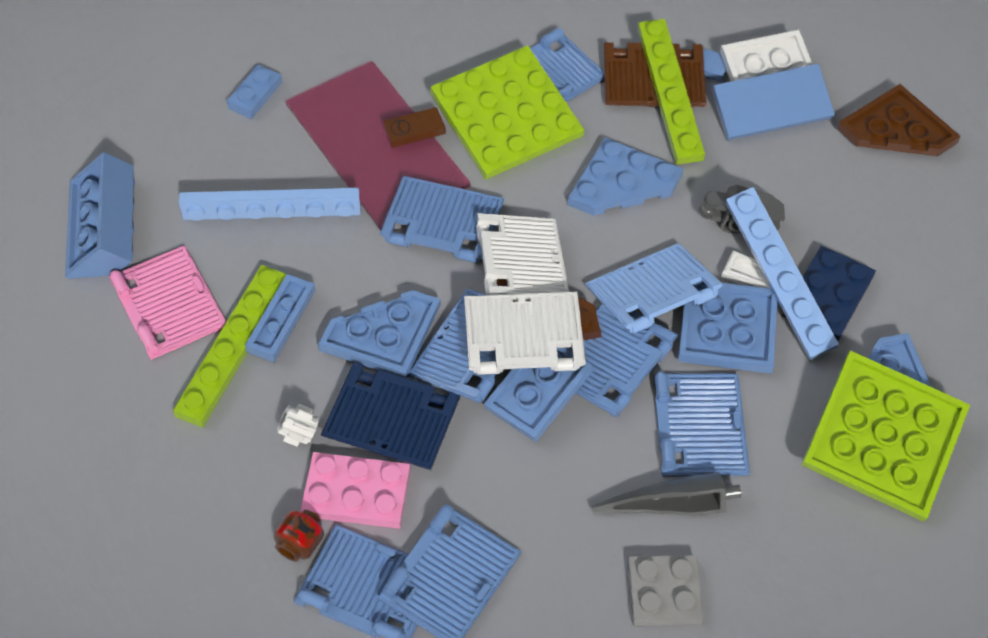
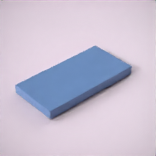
(772, 102)

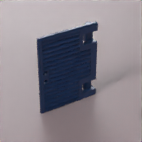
(391, 415)

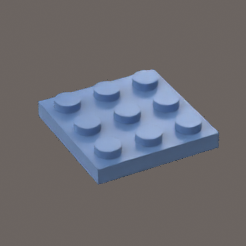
(731, 329)

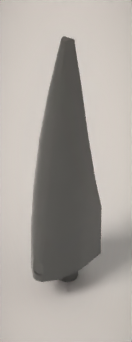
(680, 496)

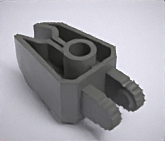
(716, 209)

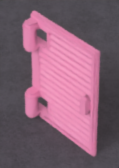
(168, 301)

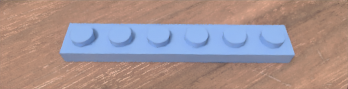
(270, 203)
(781, 274)

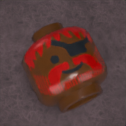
(298, 535)

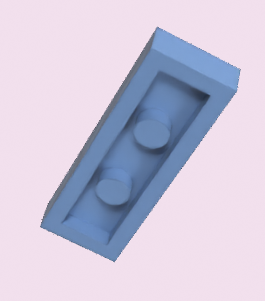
(280, 318)

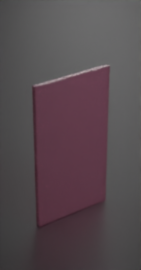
(348, 129)

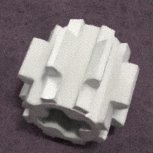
(297, 425)

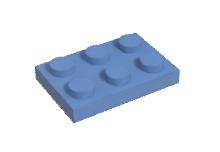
(535, 396)

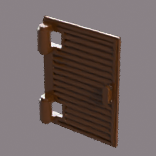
(630, 81)

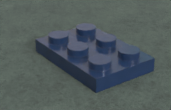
(837, 286)

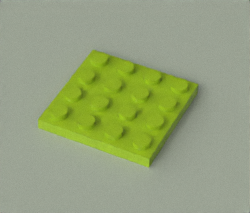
(506, 112)
(886, 435)

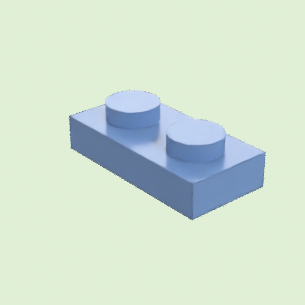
(254, 91)

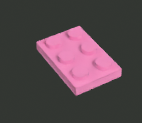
(356, 490)

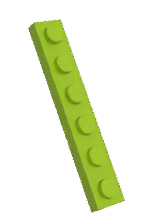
(671, 92)
(228, 349)

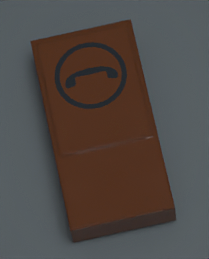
(414, 127)

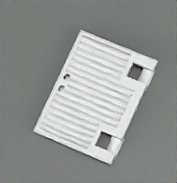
(523, 253)
(524, 331)

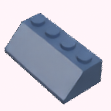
(100, 218)

